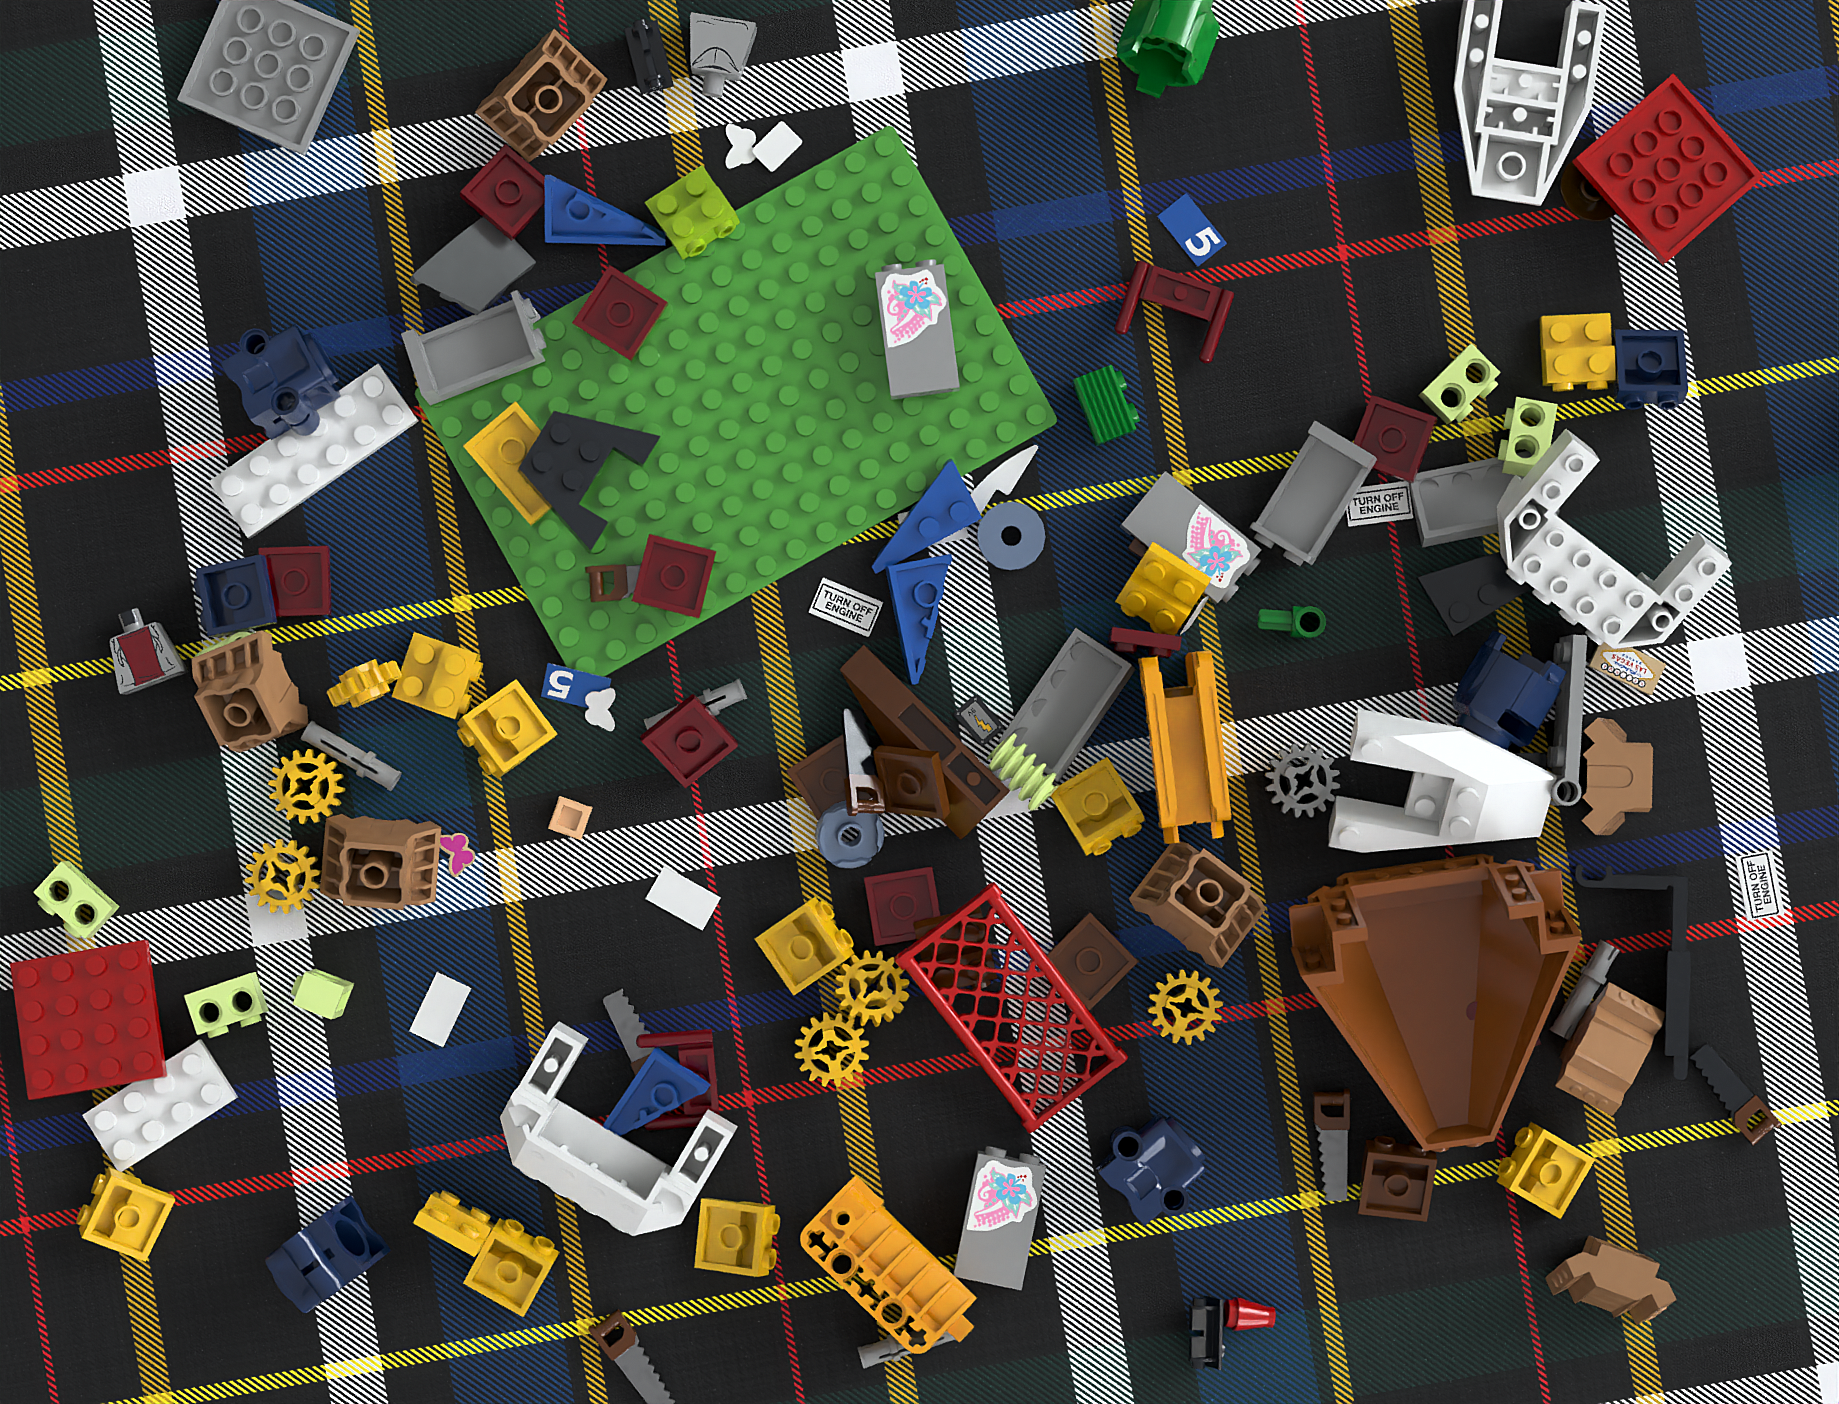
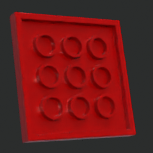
(1667, 169)
(88, 1020)

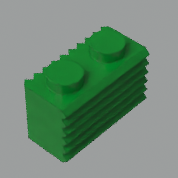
(1105, 404)

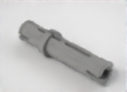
(734, 693)
(362, 762)
(1584, 990)
(892, 1349)

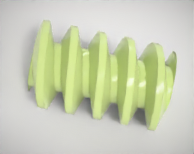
(1022, 772)

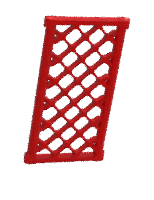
(1115, 1055)

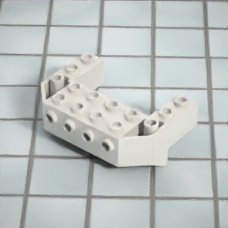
(1580, 575)
(595, 1164)

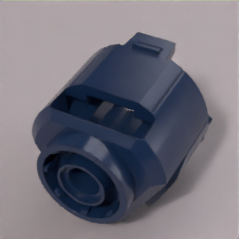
(1504, 696)

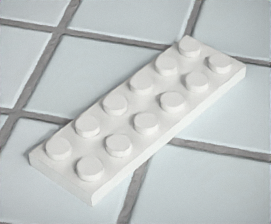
(298, 466)

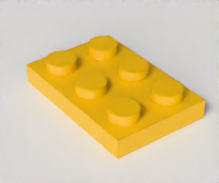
(500, 452)

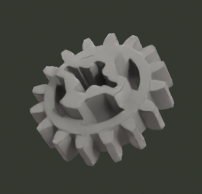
(1287, 771)

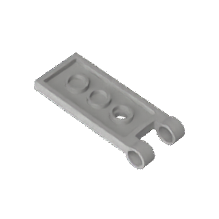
(1565, 753)

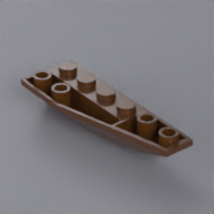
(908, 723)

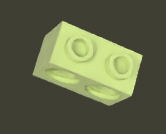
(1455, 379)
(1533, 439)
(81, 892)
(321, 993)
(224, 997)

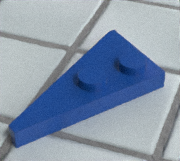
(582, 218)
(938, 514)
(915, 599)
(656, 1089)

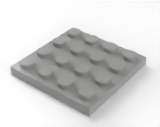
(269, 68)

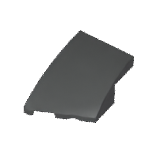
(475, 267)

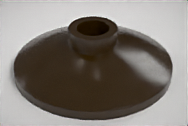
(1578, 201)

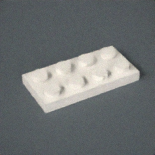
(160, 1109)

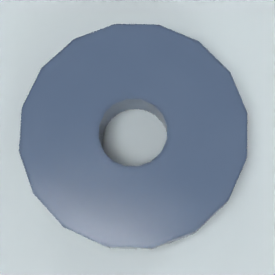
(1017, 516)
(851, 853)

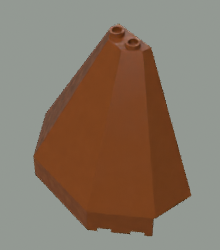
(1406, 954)

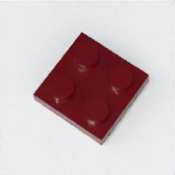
(506, 192)
(620, 313)
(1395, 437)
(674, 576)
(299, 580)
(1158, 644)
(689, 740)
(898, 901)

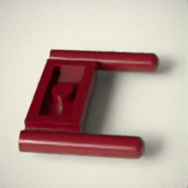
(1179, 294)
(696, 1054)

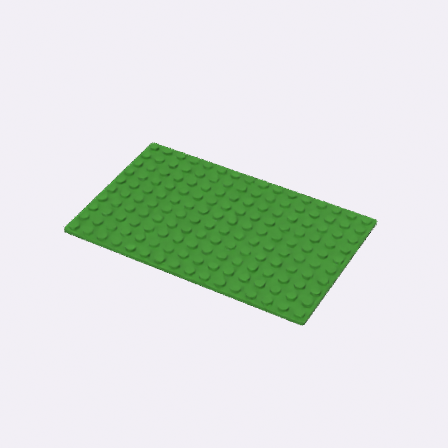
(762, 400)

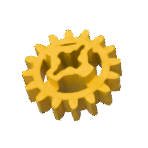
(364, 683)
(296, 774)
(289, 890)
(861, 980)
(1189, 991)
(834, 1064)

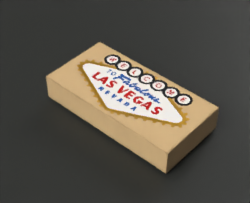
(1628, 667)

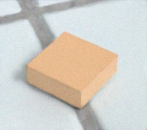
(570, 818)

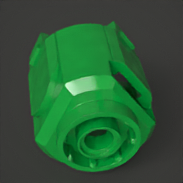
(1168, 42)

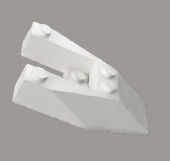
(1518, 114)
(1457, 793)

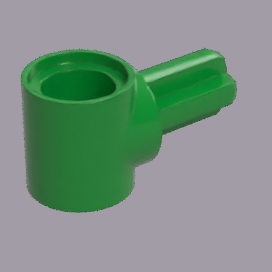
(1290, 621)

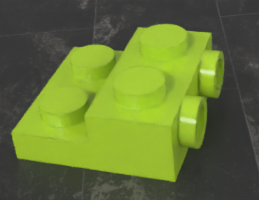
(693, 213)

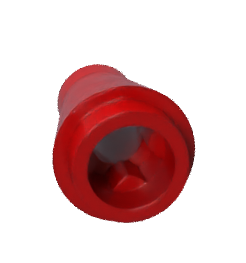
(1245, 1314)

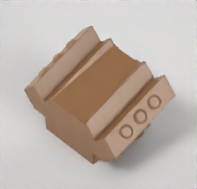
(542, 96)
(247, 693)
(1616, 777)
(380, 862)
(1198, 902)
(1608, 1048)
(1613, 1281)

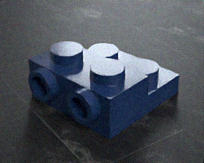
(1650, 368)
(235, 596)

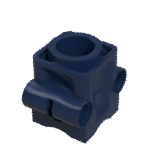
(283, 380)
(1158, 1162)
(326, 1255)

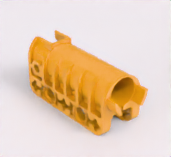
(1186, 747)
(894, 1263)

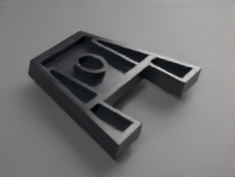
(567, 461)

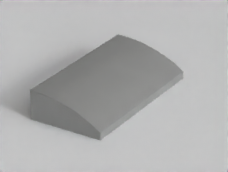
(1459, 500)
(1069, 702)

